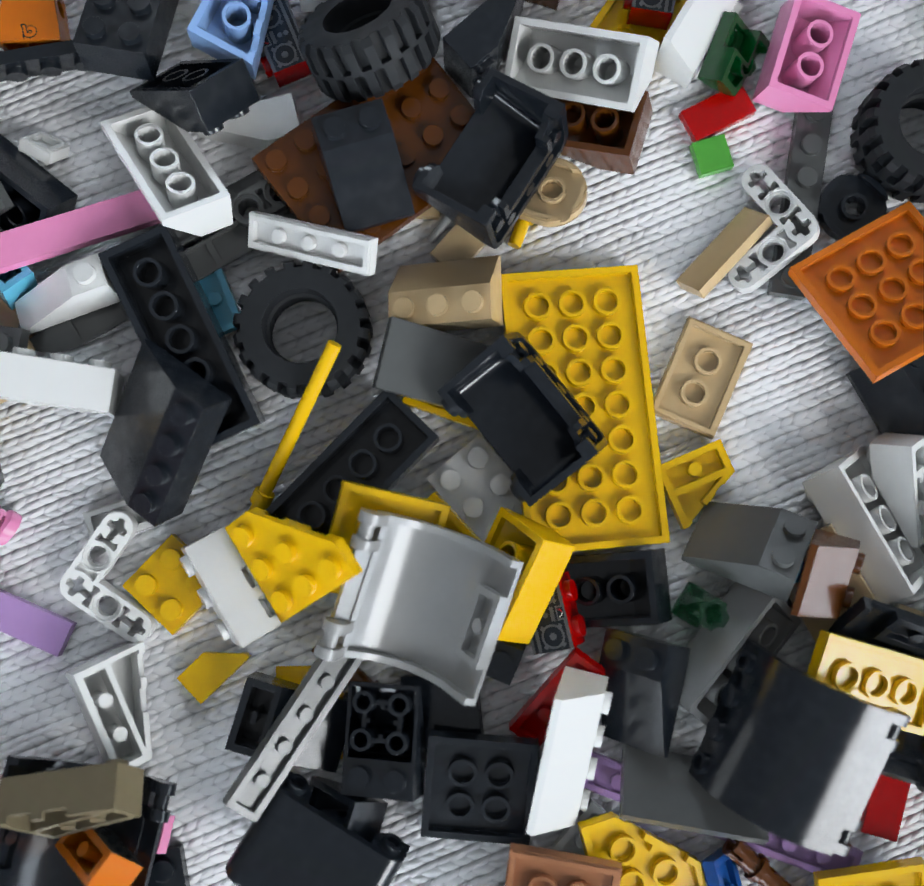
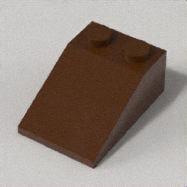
(607, 136)

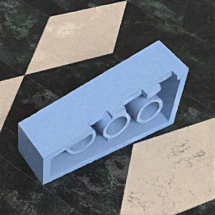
(232, 29)

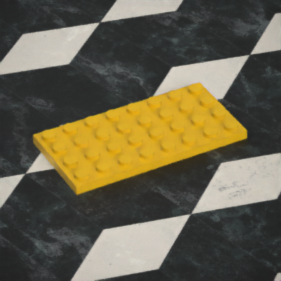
(595, 342)

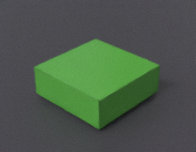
(711, 156)

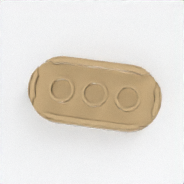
(559, 196)

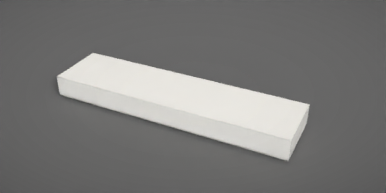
(313, 242)

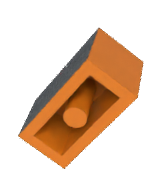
(99, 858)

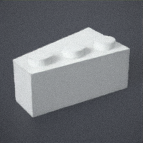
(60, 382)
(228, 588)
(114, 703)

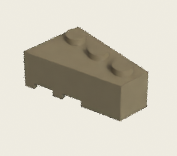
(71, 798)

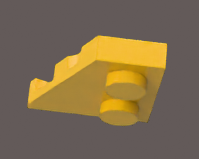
(694, 479)

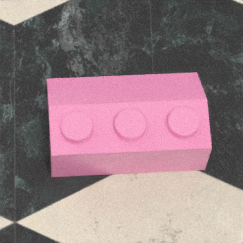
(806, 56)

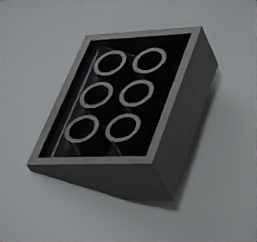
(161, 433)

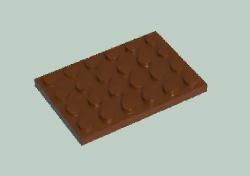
(425, 122)

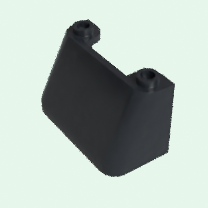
(496, 158)
(524, 415)
(307, 848)

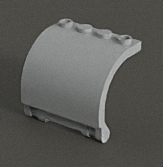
(422, 602)

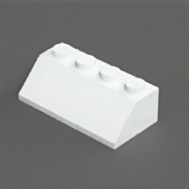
(690, 39)
(581, 62)
(170, 172)
(857, 510)
(568, 751)

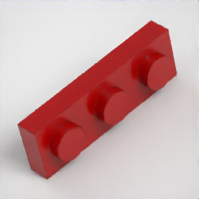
(534, 716)

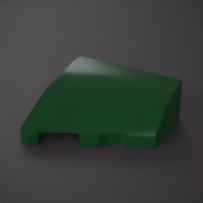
(732, 54)

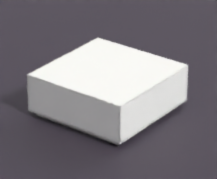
(44, 147)

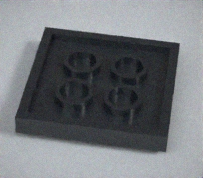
(479, 786)

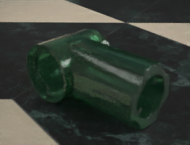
(700, 608)

